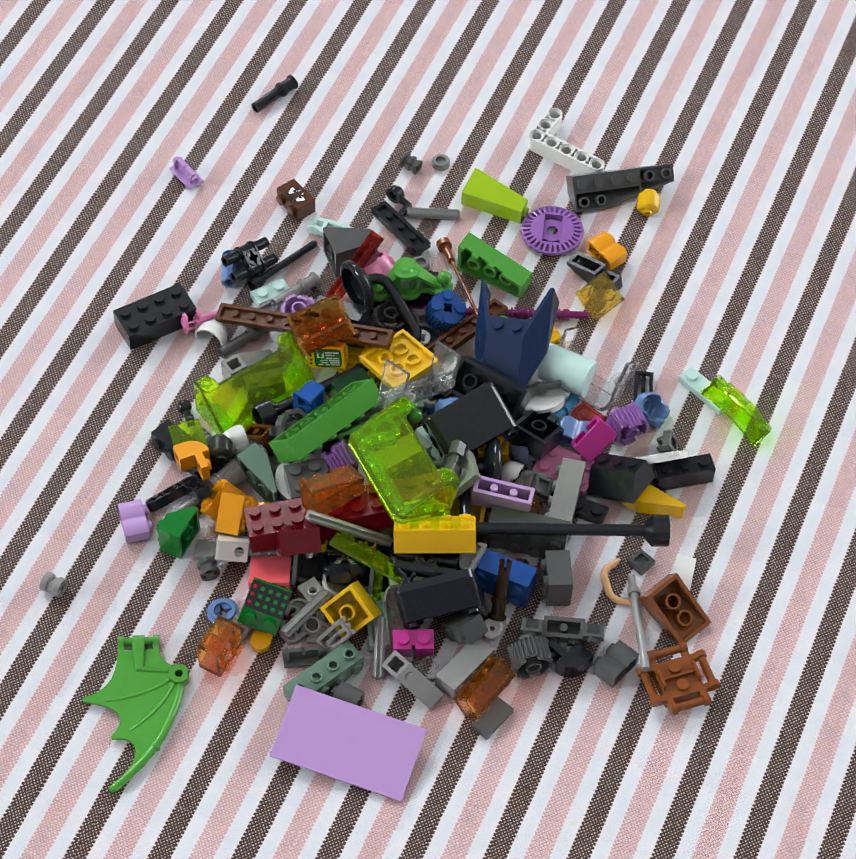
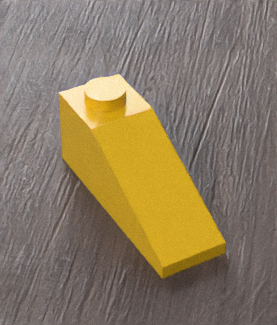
(657, 503)

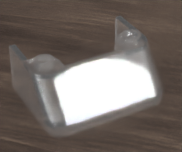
(441, 378)
(601, 393)

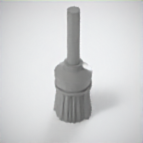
(231, 472)

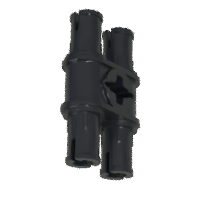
(249, 259)
(425, 564)

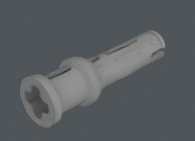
(302, 287)

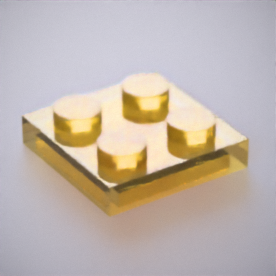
(599, 296)

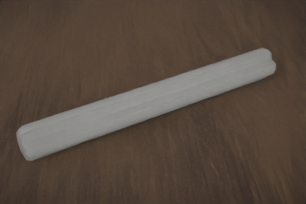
(348, 528)

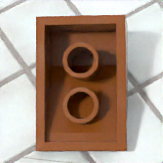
(675, 608)

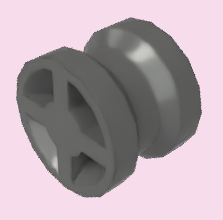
(208, 568)

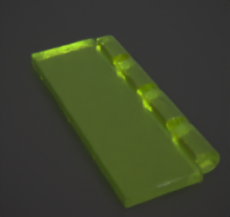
(363, 554)

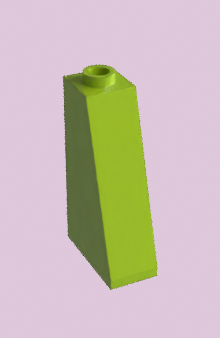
(493, 197)

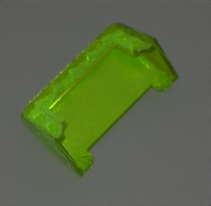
(271, 378)
(401, 466)

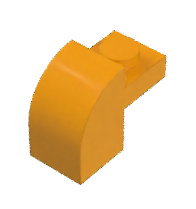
(192, 455)

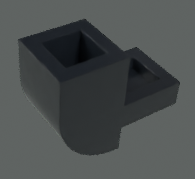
(570, 663)

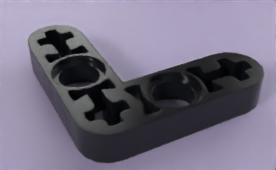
(189, 486)

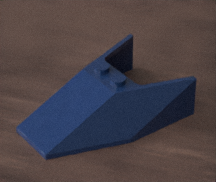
(514, 344)

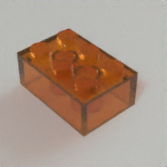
(321, 324)

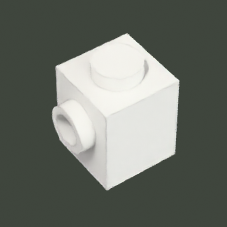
(309, 589)

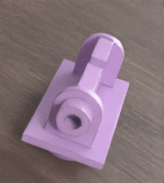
(185, 173)

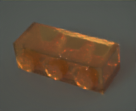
(484, 687)

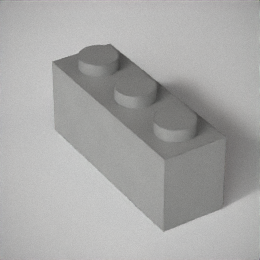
(462, 667)

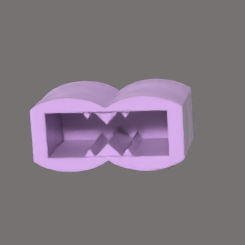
(134, 521)

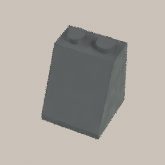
(341, 244)

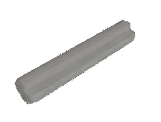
(433, 213)
(305, 613)
(379, 647)

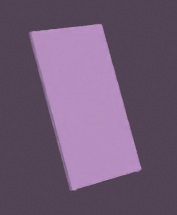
(348, 743)

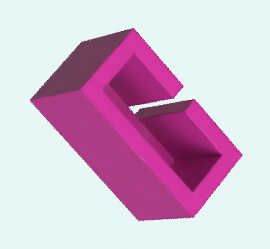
(595, 440)
(421, 638)

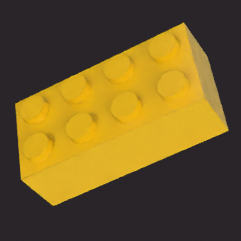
(437, 535)

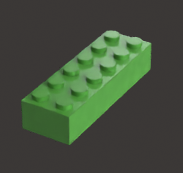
(325, 421)

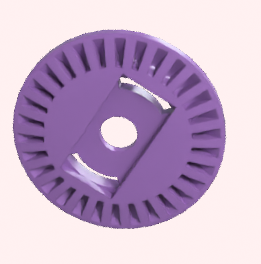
(537, 223)

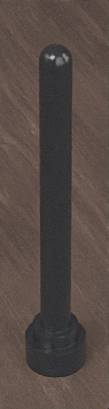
(257, 281)

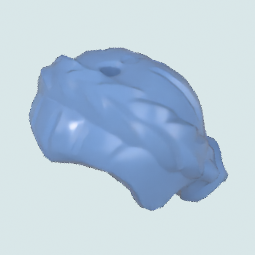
(653, 408)

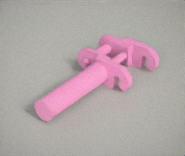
(197, 320)

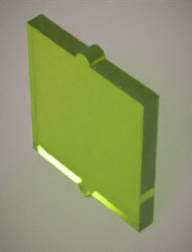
(187, 431)

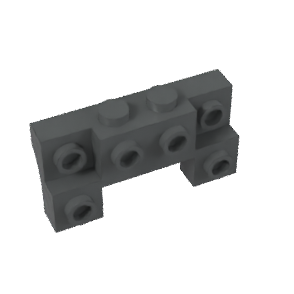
(564, 630)

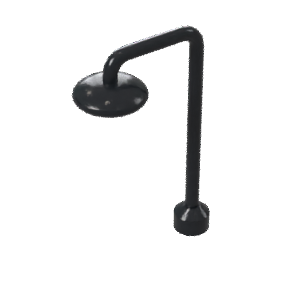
(360, 291)
(654, 530)

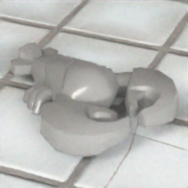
(313, 626)

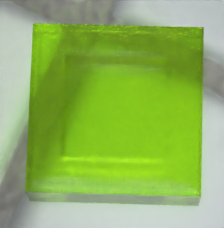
(377, 586)

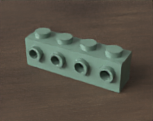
(328, 671)

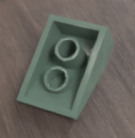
(258, 471)

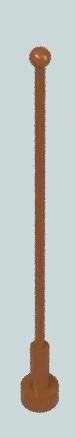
(444, 246)

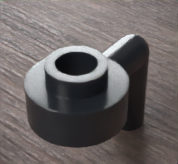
(396, 195)

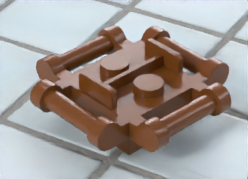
(678, 679)

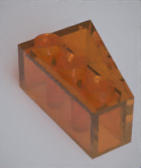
(331, 490)

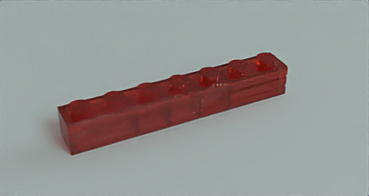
(361, 257)

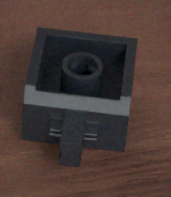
(538, 434)

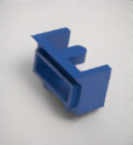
(312, 393)

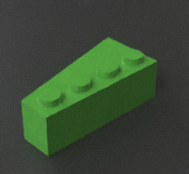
(494, 267)

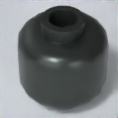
(220, 448)

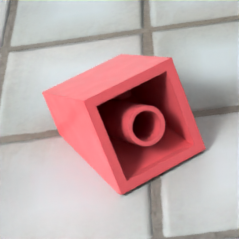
(273, 570)

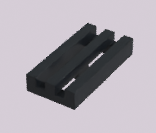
(643, 374)

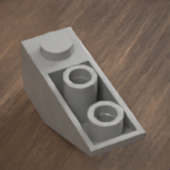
(241, 361)
(412, 679)

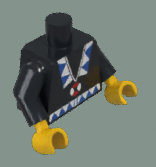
(341, 567)

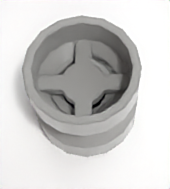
(53, 584)

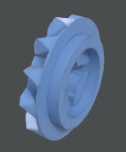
(226, 604)

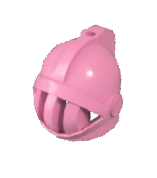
(381, 265)

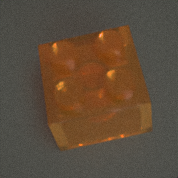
(219, 646)

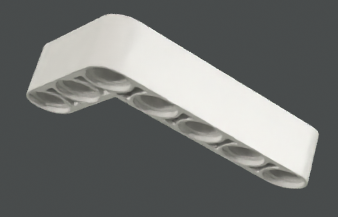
(547, 145)

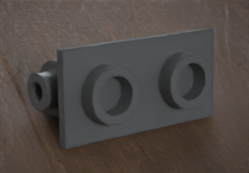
(302, 656)

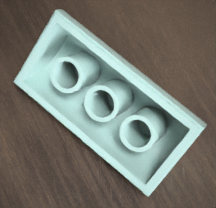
(569, 367)

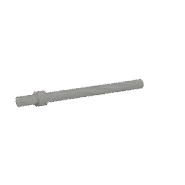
(634, 593)

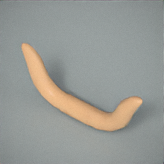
(607, 586)

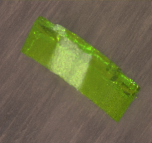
(738, 409)

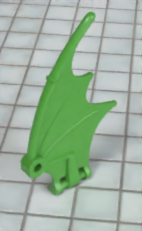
(144, 697)

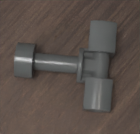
(451, 459)

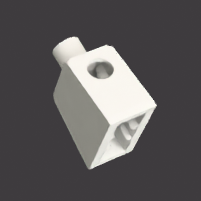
(227, 548)

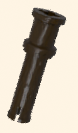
(500, 599)

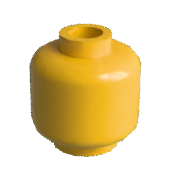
(648, 202)

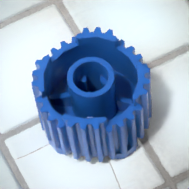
(445, 310)

